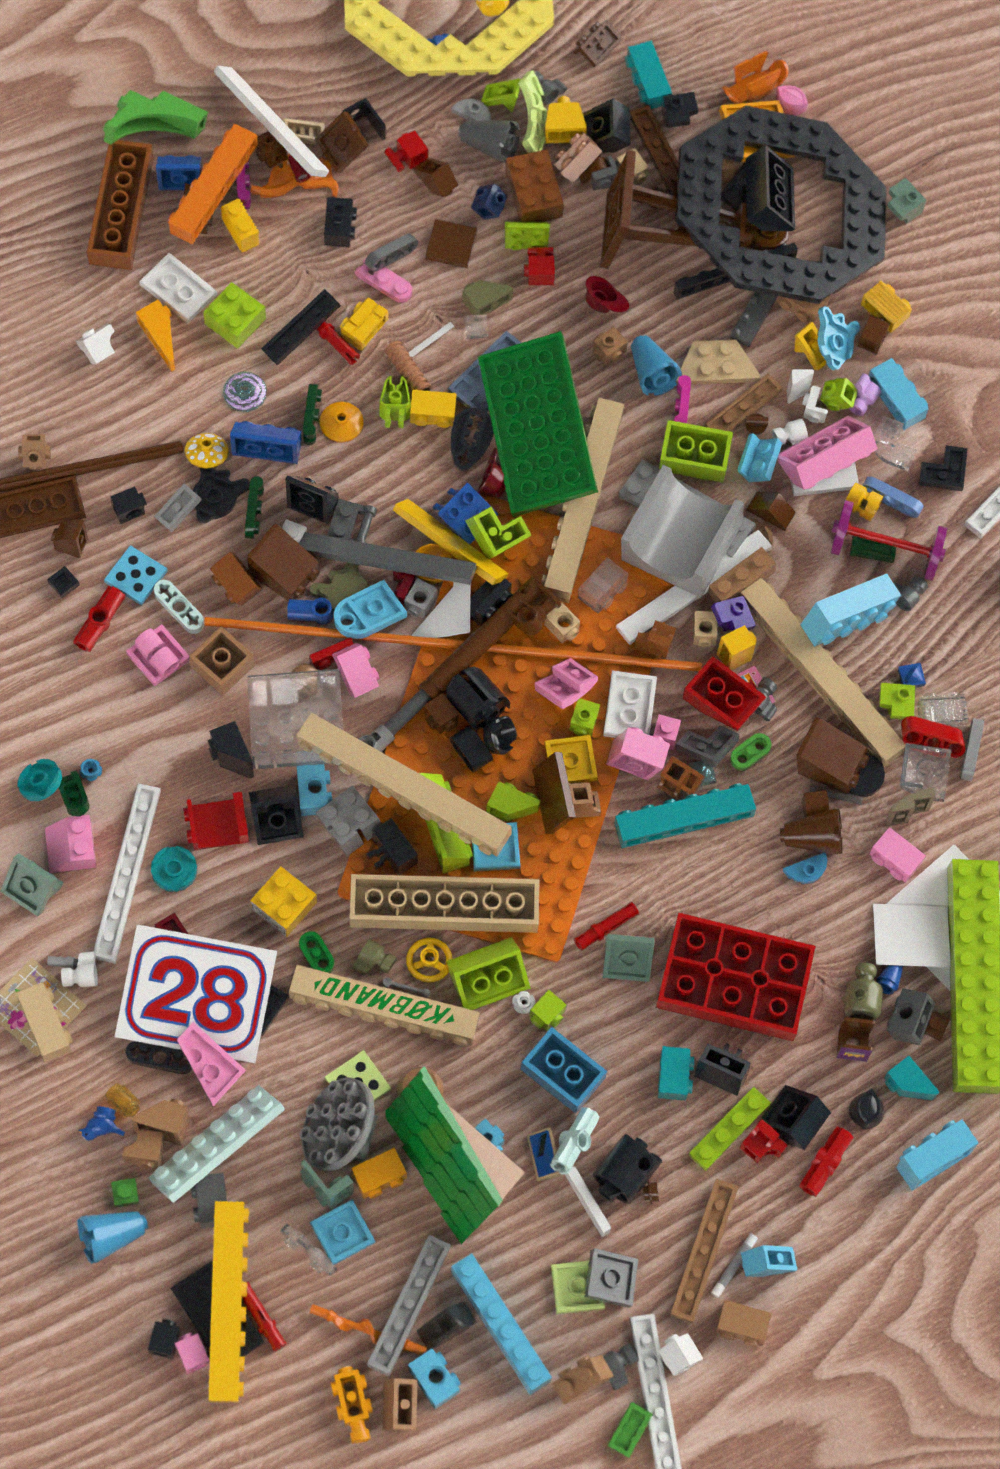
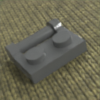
(345, 519)

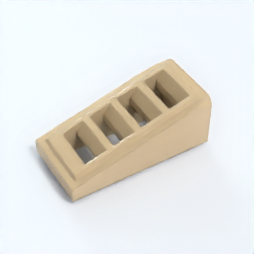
(302, 125)

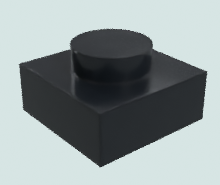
(63, 582)

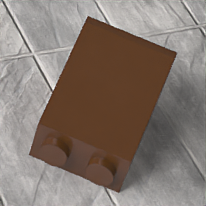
(282, 564)
(831, 757)

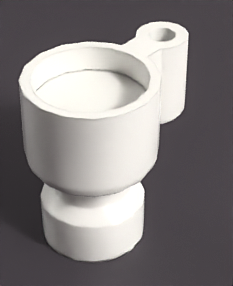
(794, 431)
(84, 975)

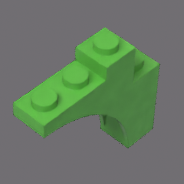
(159, 114)

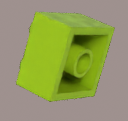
(234, 315)

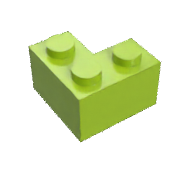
(493, 536)

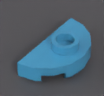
(807, 870)

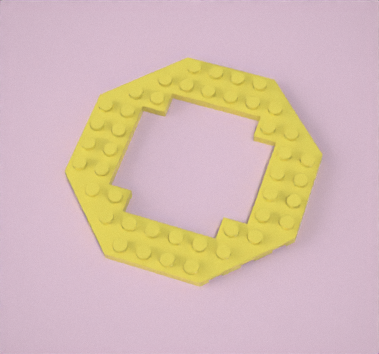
(415, 54)

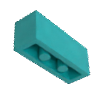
(647, 74)

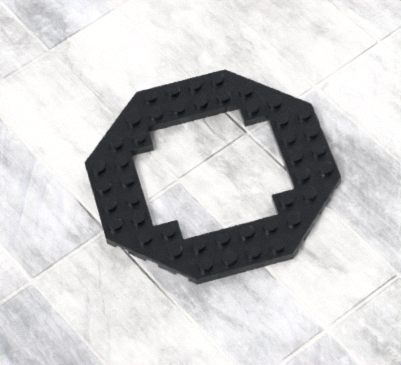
(766, 272)

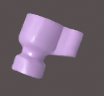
(867, 395)

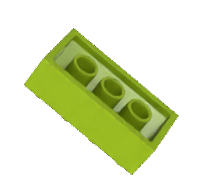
(449, 848)

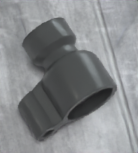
(550, 88)
(910, 593)
(766, 709)
(616, 1362)

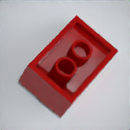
(722, 694)

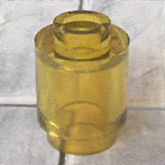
(123, 1100)

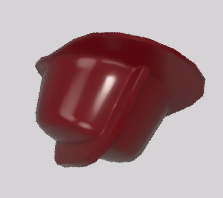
(604, 297)
(493, 478)

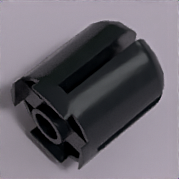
(476, 697)

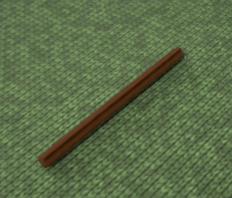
(91, 465)

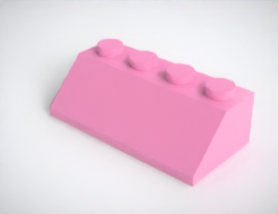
(827, 452)

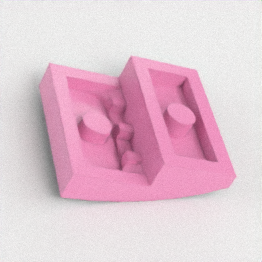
(566, 683)

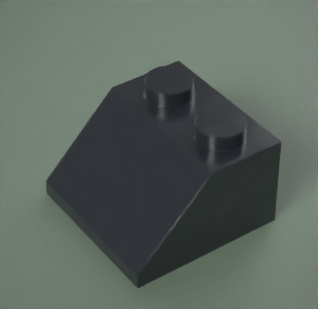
(609, 126)
(230, 750)
(276, 814)
(796, 1116)

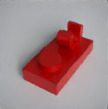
(324, 658)

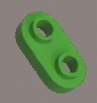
(749, 752)

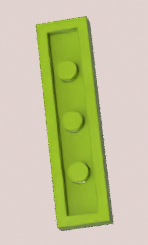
(729, 1129)

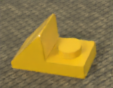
(807, 341)

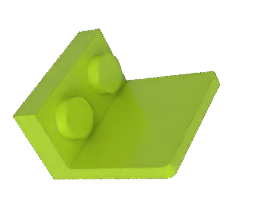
(526, 234)

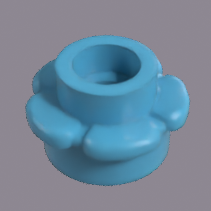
(90, 764)

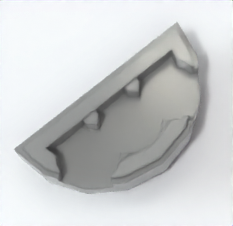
(471, 110)

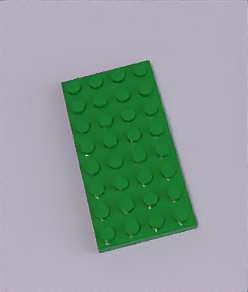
(537, 424)

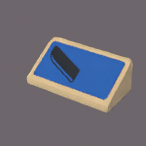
(542, 1152)

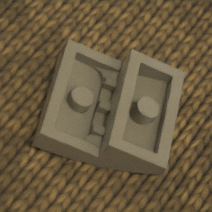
(914, 803)

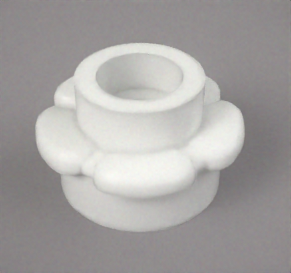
(523, 1008)

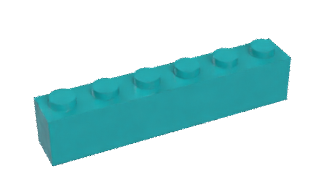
(685, 815)

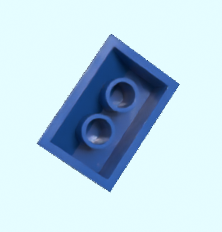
(266, 442)

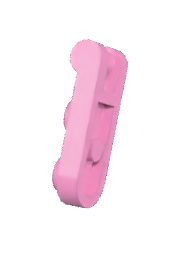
(386, 282)

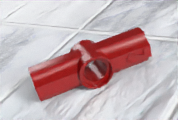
(91, 629)
(826, 1161)

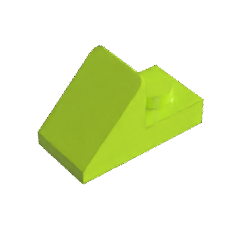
(502, 93)

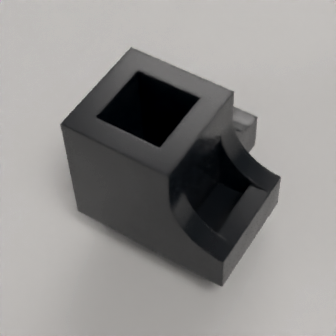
(678, 109)

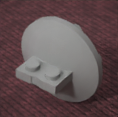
(339, 1125)

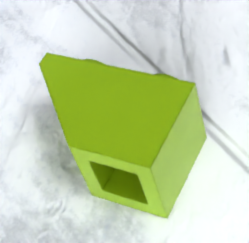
(510, 804)

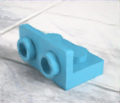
(759, 458)

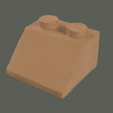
(166, 1117)

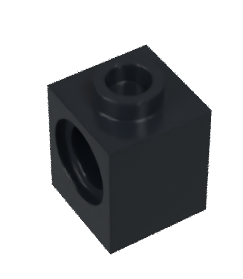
(128, 504)
(163, 1339)

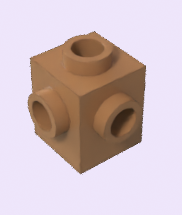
(609, 346)
(34, 451)

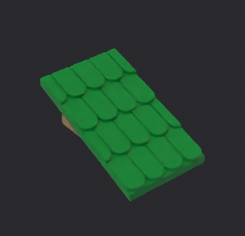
(455, 1160)

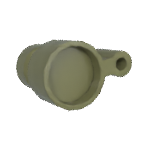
(372, 955)

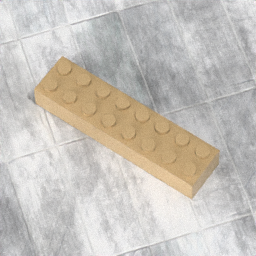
(444, 903)

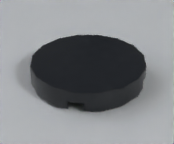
(870, 778)

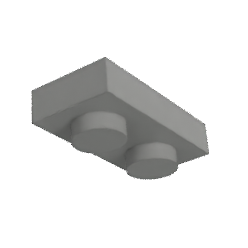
(178, 507)

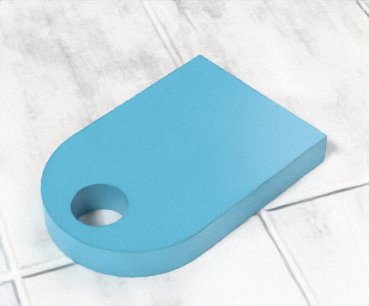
(369, 611)

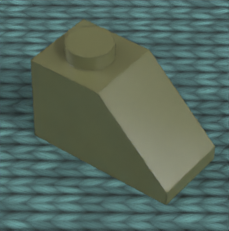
(485, 296)

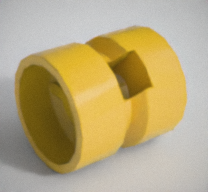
(857, 495)

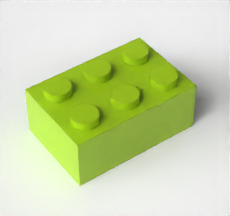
(696, 451)

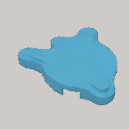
(836, 337)

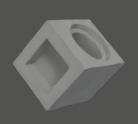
(420, 590)

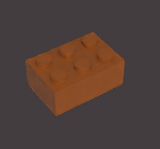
(534, 187)

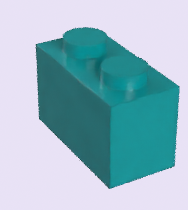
(674, 1073)

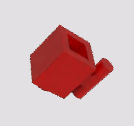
(409, 149)
(540, 266)

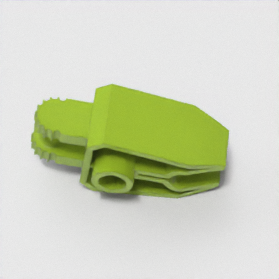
(395, 403)

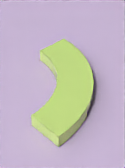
(537, 114)

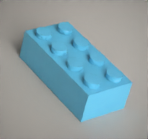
(850, 610)

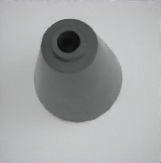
(491, 137)

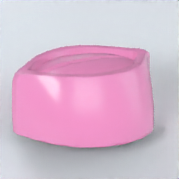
(792, 100)

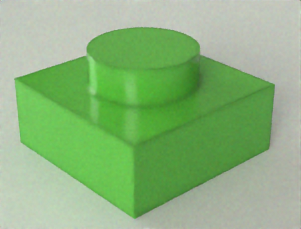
(125, 1192)

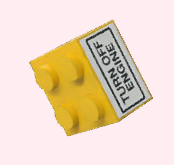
(283, 901)

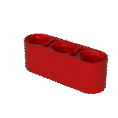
(933, 734)

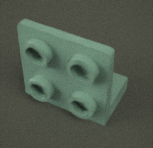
(339, 1188)

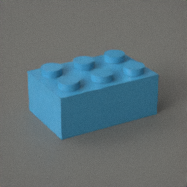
(563, 1070)

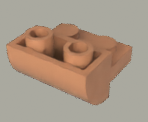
(577, 156)

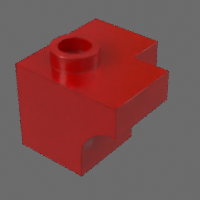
(763, 1142)

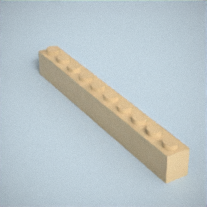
(580, 512)
(823, 673)
(404, 785)

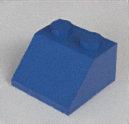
(176, 171)

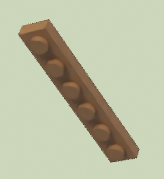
(704, 1251)

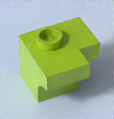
(898, 699)

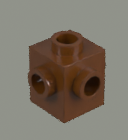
(270, 153)

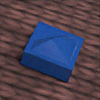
(912, 675)

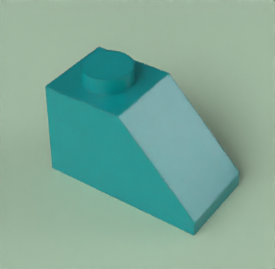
(910, 1081)

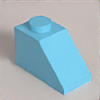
(768, 1261)

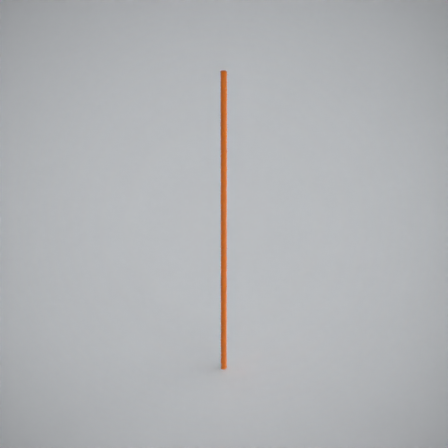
(454, 644)

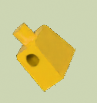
(564, 121)

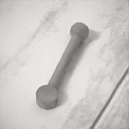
(387, 982)

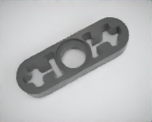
(391, 252)

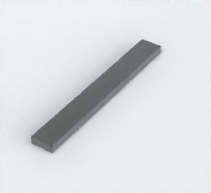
(389, 558)

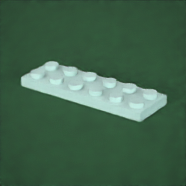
(216, 1143)

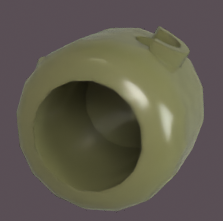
(863, 994)

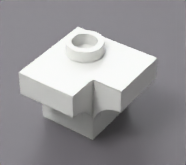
(97, 343)

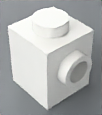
(680, 1353)

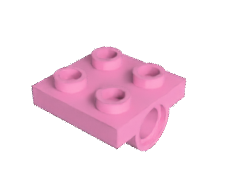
(157, 654)

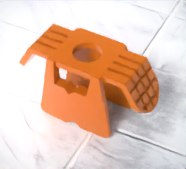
(758, 84)

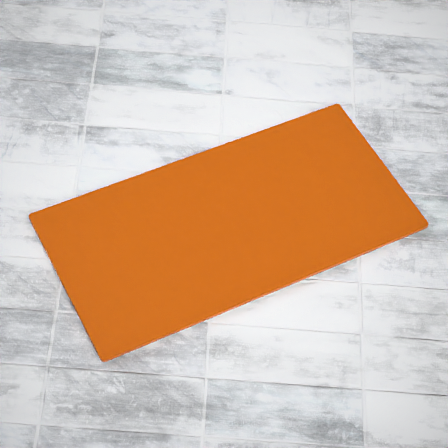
(556, 858)

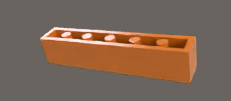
(212, 184)

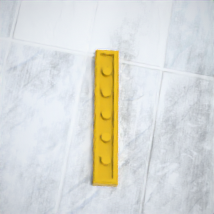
(449, 541)

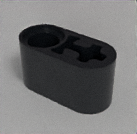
(471, 748)

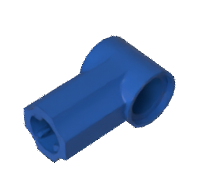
(307, 610)

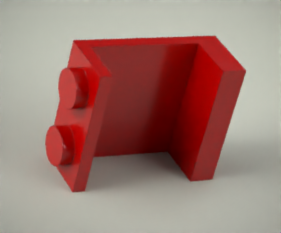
(217, 823)

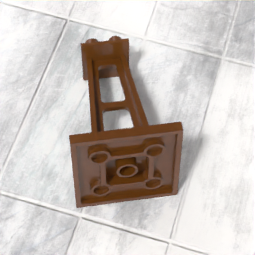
(618, 214)

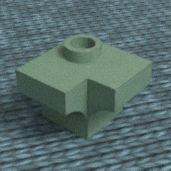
(906, 201)

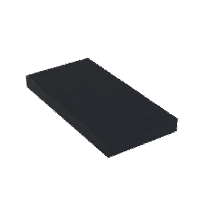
(195, 1297)

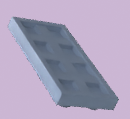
(470, 386)

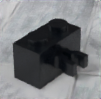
(338, 222)
(393, 847)
(723, 1068)

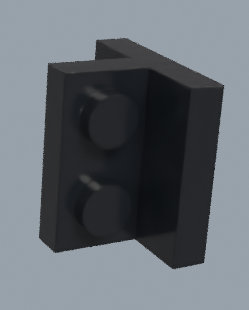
(489, 600)

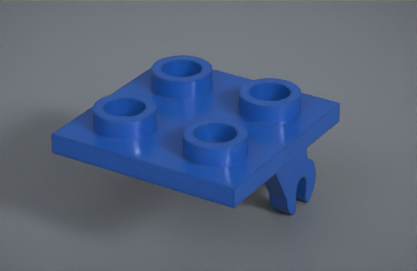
(461, 507)

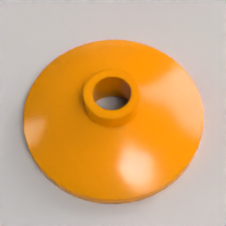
(341, 430)

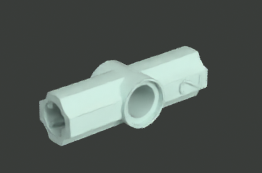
(574, 1140)

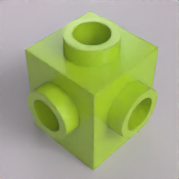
(838, 394)

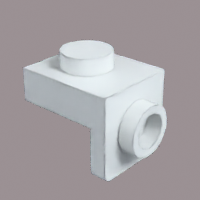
(811, 412)

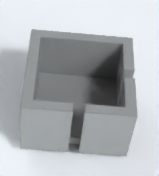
(345, 817)

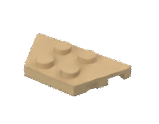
(718, 363)

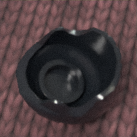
(499, 735)

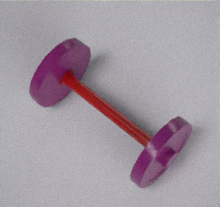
(934, 552)

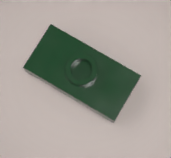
(872, 550)

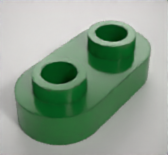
(318, 954)

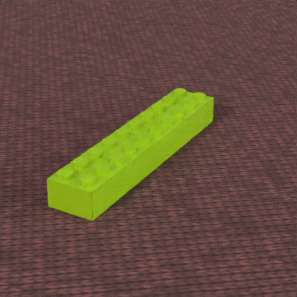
(974, 974)

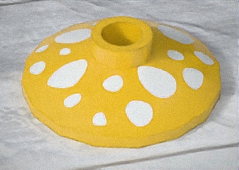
(206, 450)

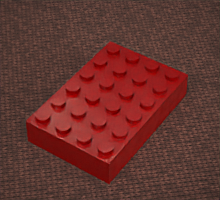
(736, 977)

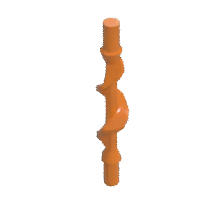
(363, 1325)

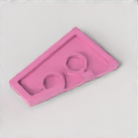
(210, 1063)

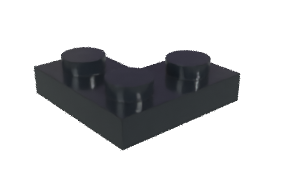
(950, 474)

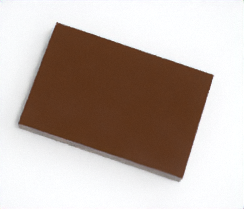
(554, 793)

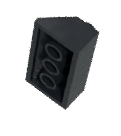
(770, 191)

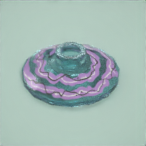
(247, 399)

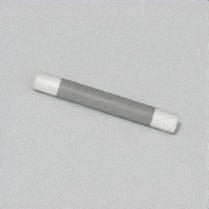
(733, 1266)

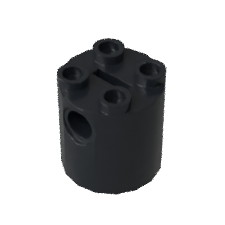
(626, 1170)

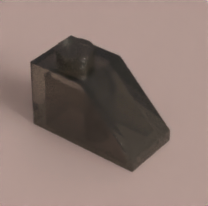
(446, 1325)

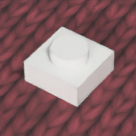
(295, 530)

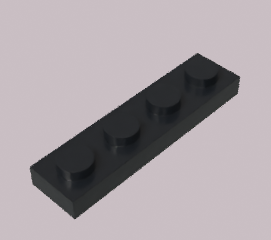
(301, 327)

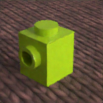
(584, 717)
(547, 1011)

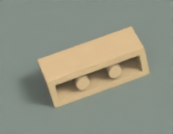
(44, 1021)

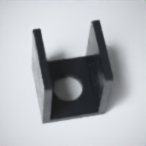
(368, 111)

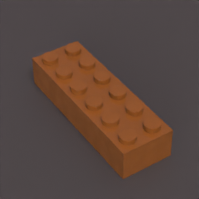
(120, 204)

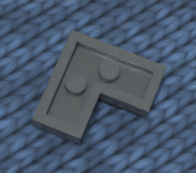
(708, 750)

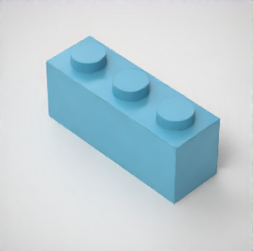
(899, 393)

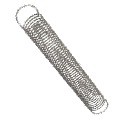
(841, 798)

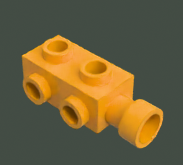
(352, 1399)

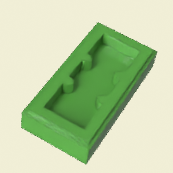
(630, 1429)

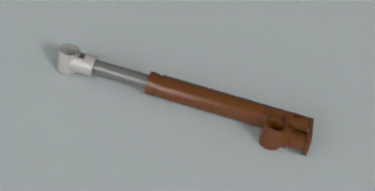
(528, 603)

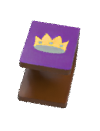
(855, 1029)

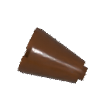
(815, 832)

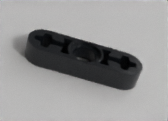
(140, 1060)

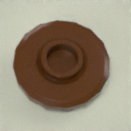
(768, 239)

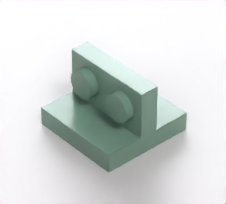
(30, 884)
(628, 957)

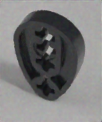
(459, 431)

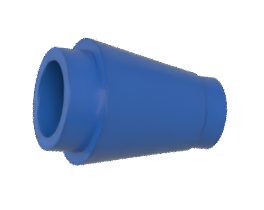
(890, 978)

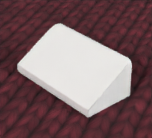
(799, 383)

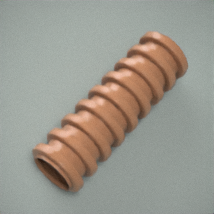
(407, 368)

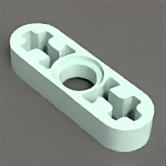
(194, 614)

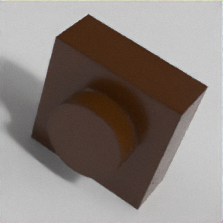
(937, 1025)

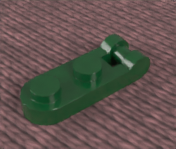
(311, 414)
(254, 507)
(74, 794)

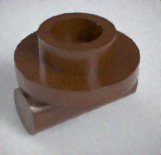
(756, 423)

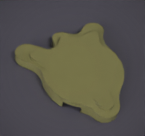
(342, 585)

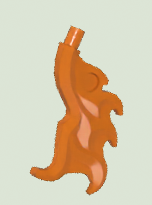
(282, 181)

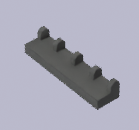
(752, 318)

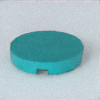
(39, 780)
(174, 868)

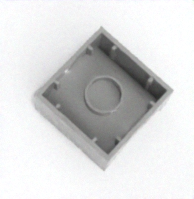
(680, 534)

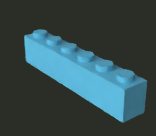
(501, 1324)

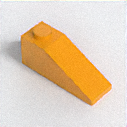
(156, 324)

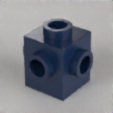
(489, 201)

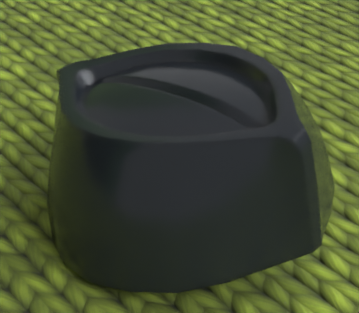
(866, 1110)

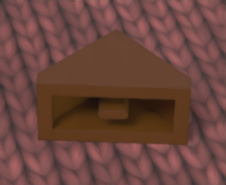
(772, 508)

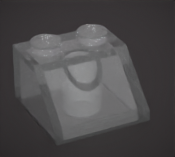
(925, 768)

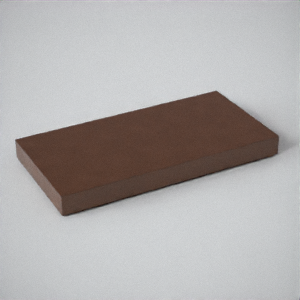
(40, 506)

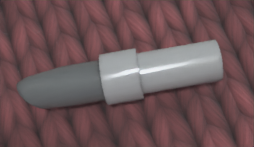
(68, 962)

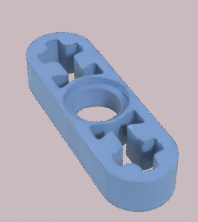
(894, 497)

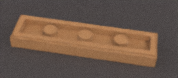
(746, 404)

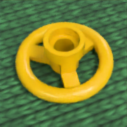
(428, 951)

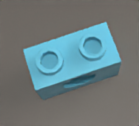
(308, 777)
(435, 1392)

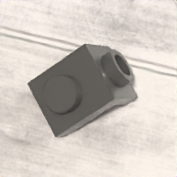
(603, 178)

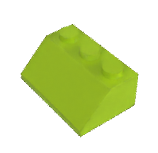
(488, 974)

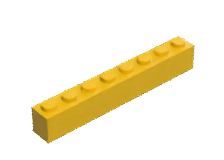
(226, 1302)

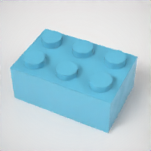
(936, 1153)

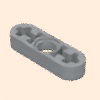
(972, 749)

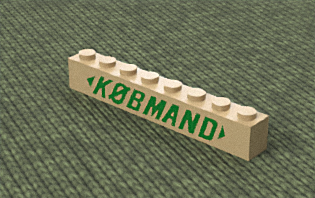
(384, 1005)

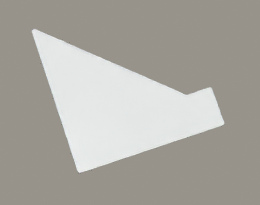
(449, 616)

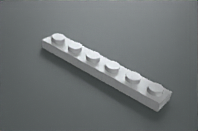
(408, 1305)

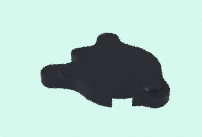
(217, 493)

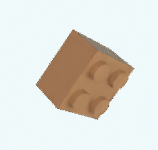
(221, 661)

